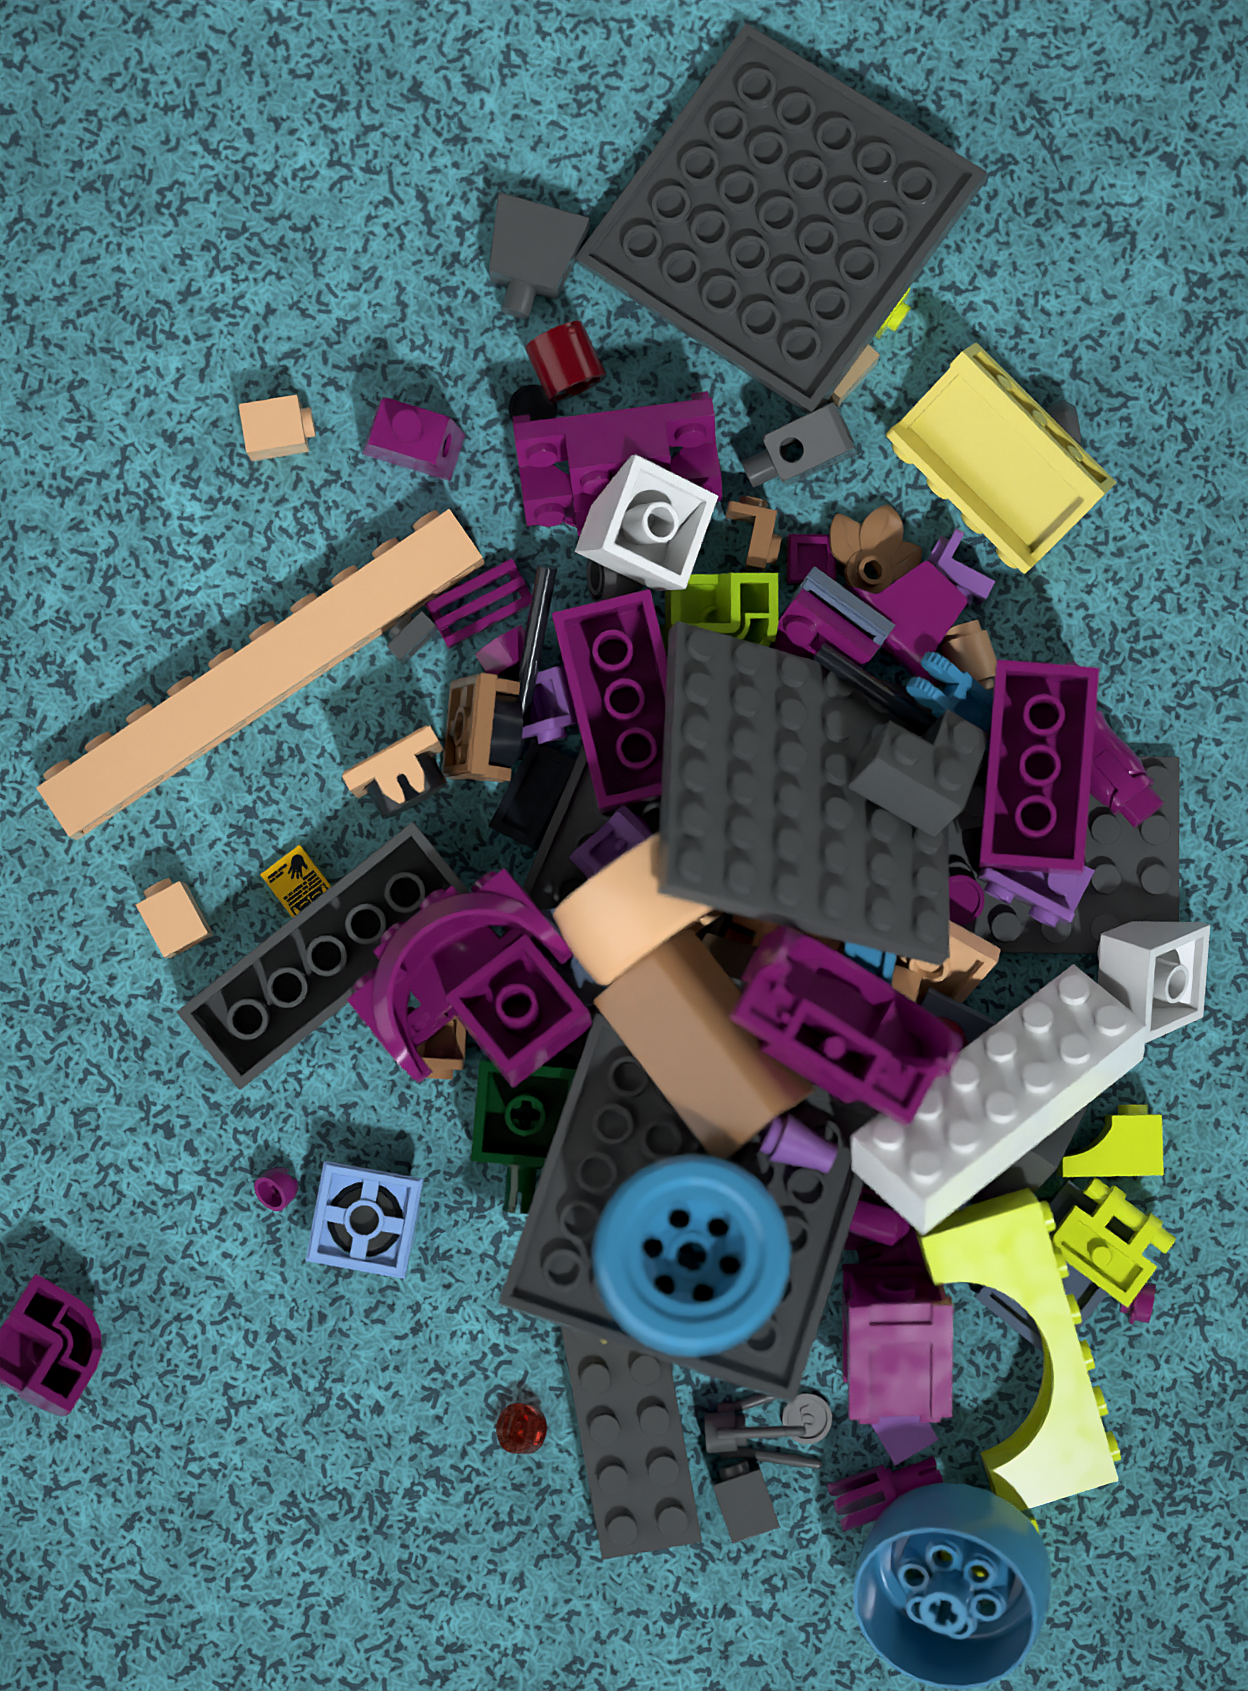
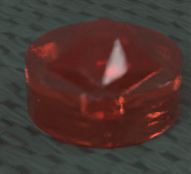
(521, 1428)

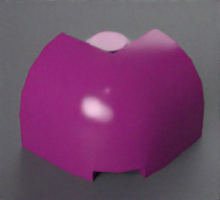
(49, 1347)

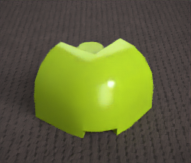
(727, 604)

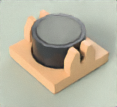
(399, 773)

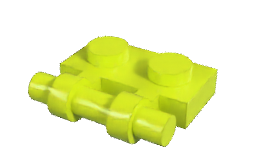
(1101, 1254)

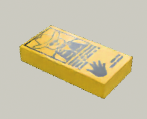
(296, 880)

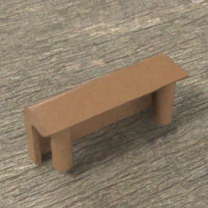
(710, 1068)

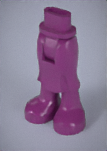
(1119, 775)

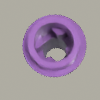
(796, 1144)

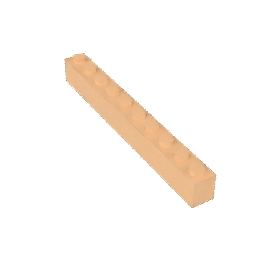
(260, 674)

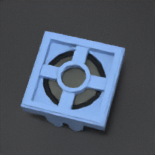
(365, 1219)

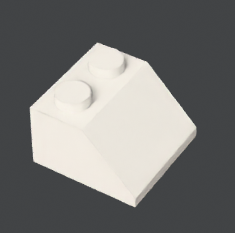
(648, 525)
(1156, 971)

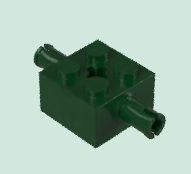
(503, 1137)

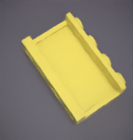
(999, 459)

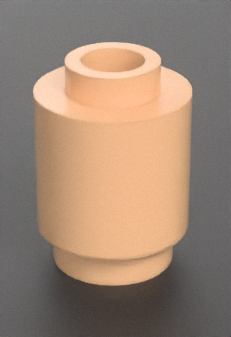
(971, 651)

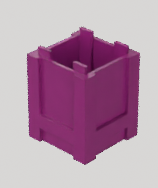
(896, 1343)

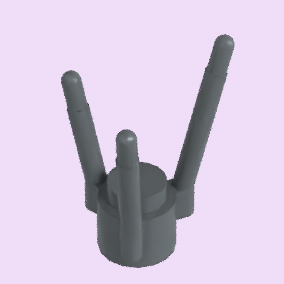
(728, 1432)

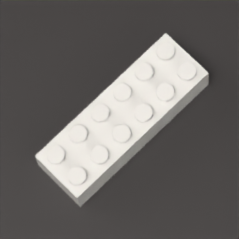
(1001, 1098)

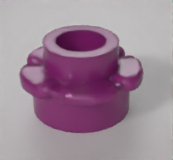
(1141, 1306)

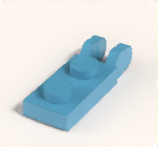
(961, 695)

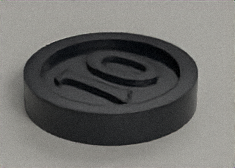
(531, 401)

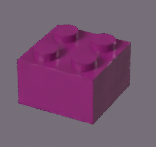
(519, 1010)

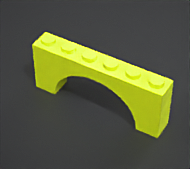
(1062, 1440)

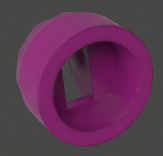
(269, 1195)

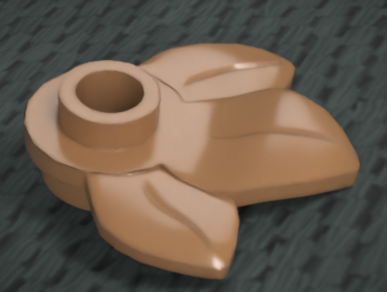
(873, 544)

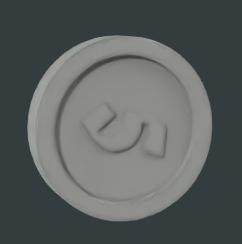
(812, 1413)

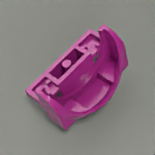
(600, 446)
(438, 953)
(843, 1025)

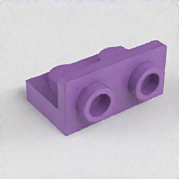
(1048, 894)

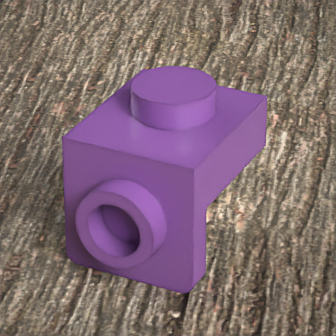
(968, 581)
(551, 707)
(610, 842)

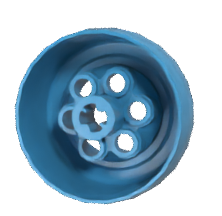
(706, 1191)
(935, 1623)

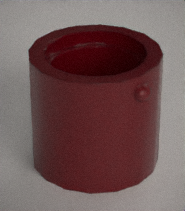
(565, 361)

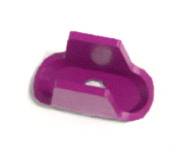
(922, 609)

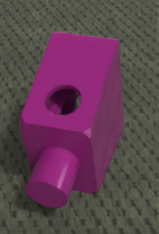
(414, 438)

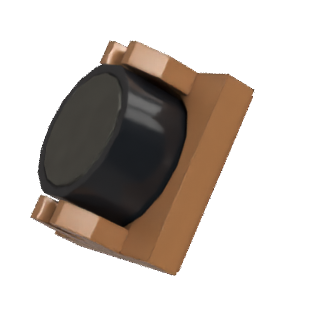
(482, 728)

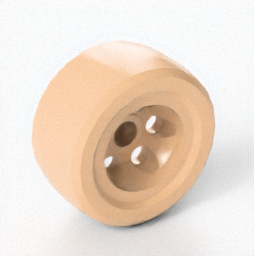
(622, 917)

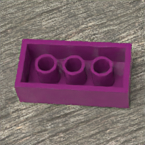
(618, 694)
(1039, 767)

